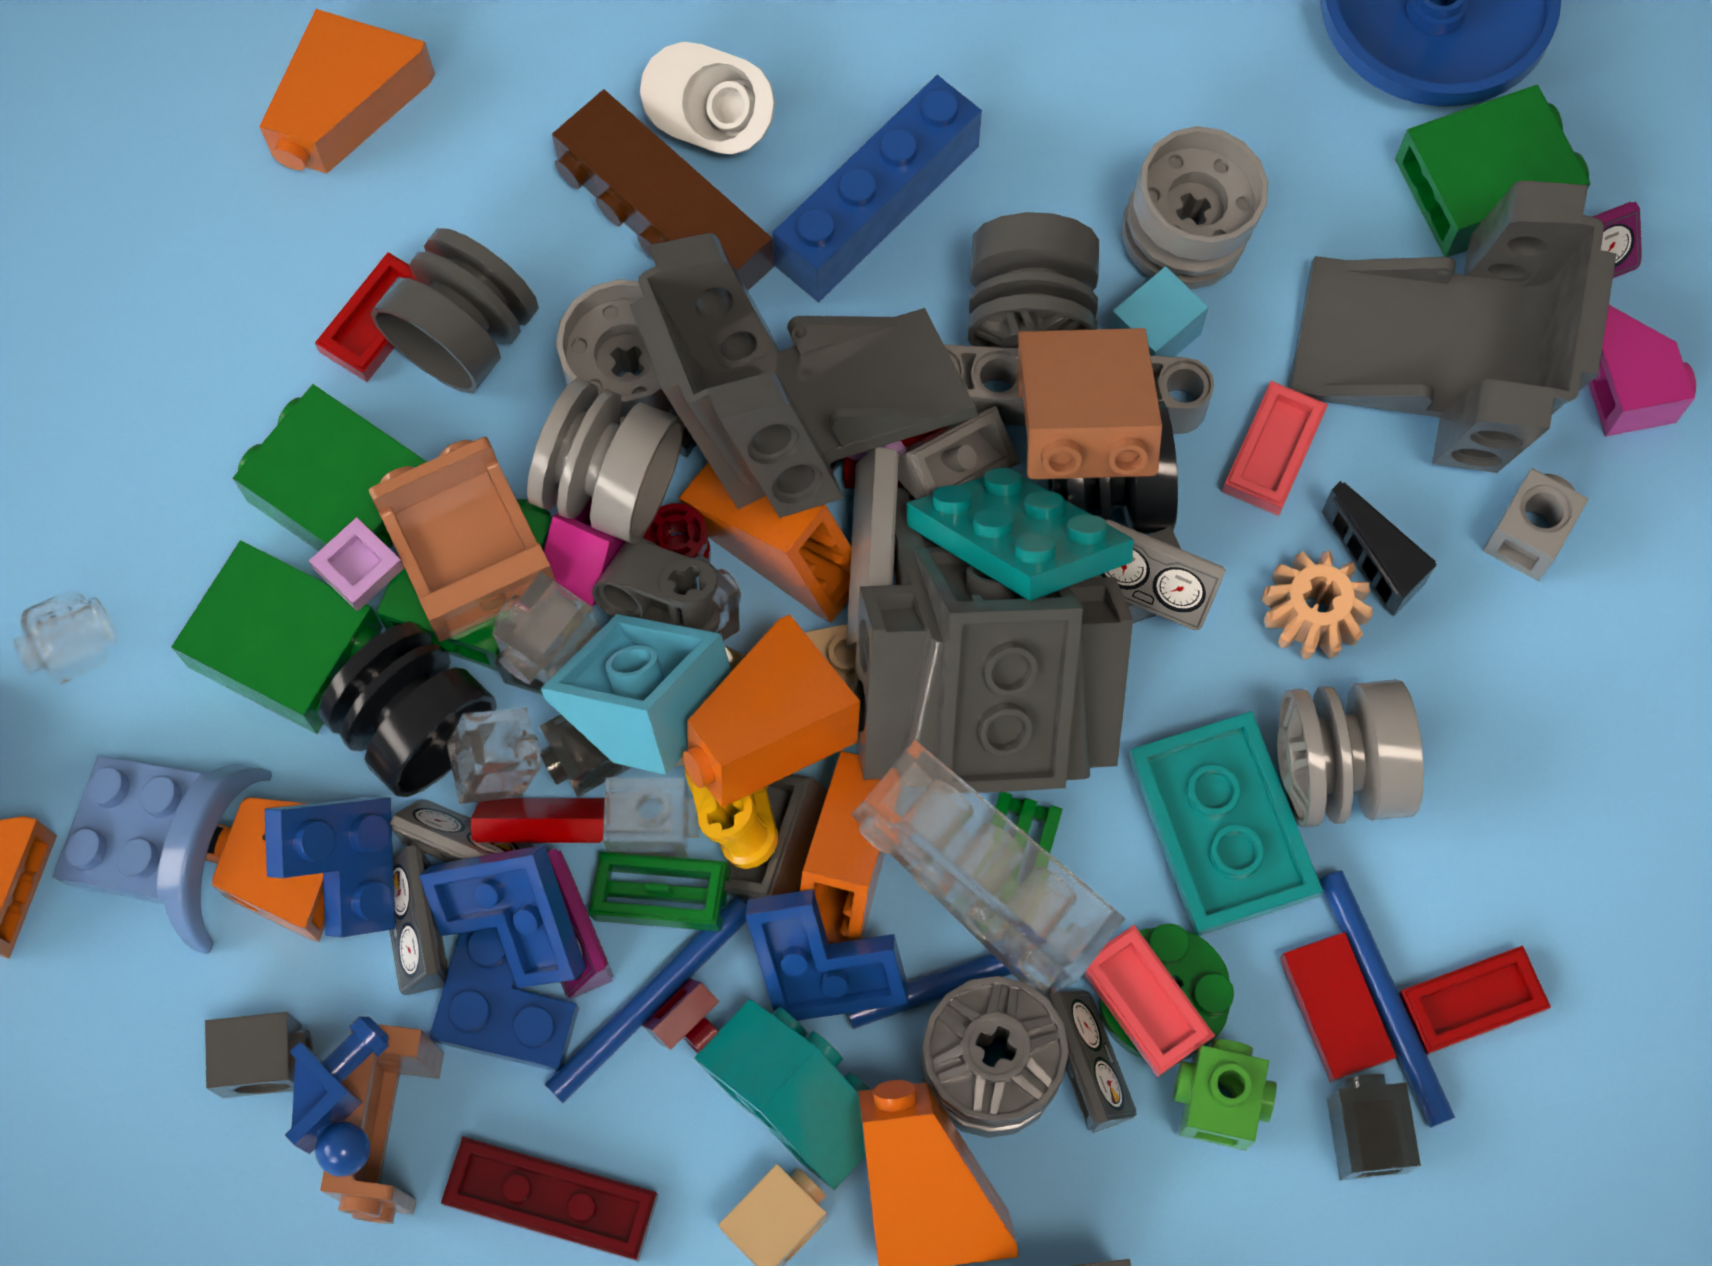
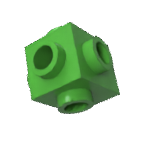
(1211, 1115)

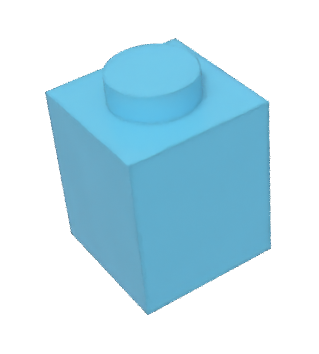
(1166, 311)

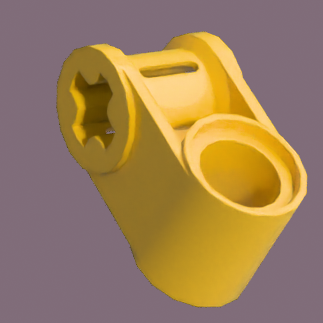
(742, 827)

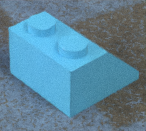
(639, 688)

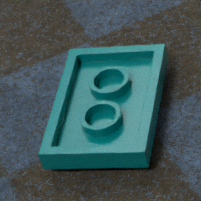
(1019, 533)
(1224, 823)

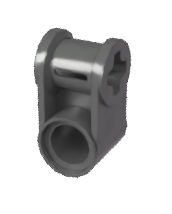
(658, 585)

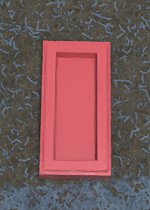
(1274, 448)
(1147, 1001)

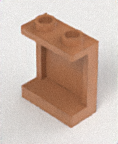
(1089, 403)
(460, 535)
(376, 1087)

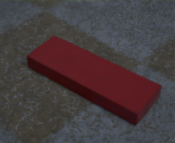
(550, 1199)

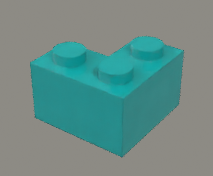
(790, 1088)

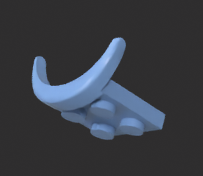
(148, 835)

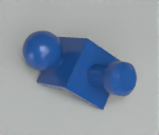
(325, 1102)

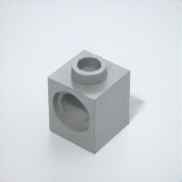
(1525, 544)

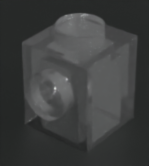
(542, 630)
(493, 755)
(649, 816)

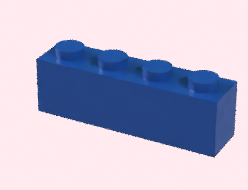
(877, 188)

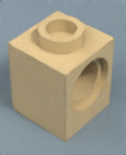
(776, 1217)

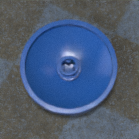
(1441, 47)

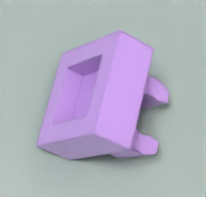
(356, 564)

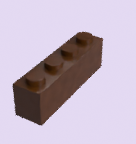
(652, 187)

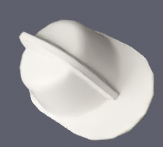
(707, 97)

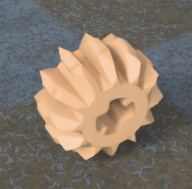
(1306, 624)

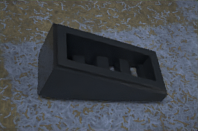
(1381, 551)

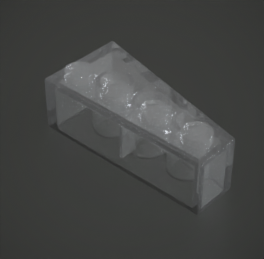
(986, 872)

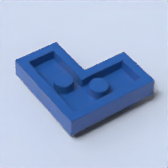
(350, 847)
(520, 899)
(818, 977)
(491, 1017)

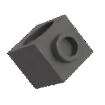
(252, 1054)

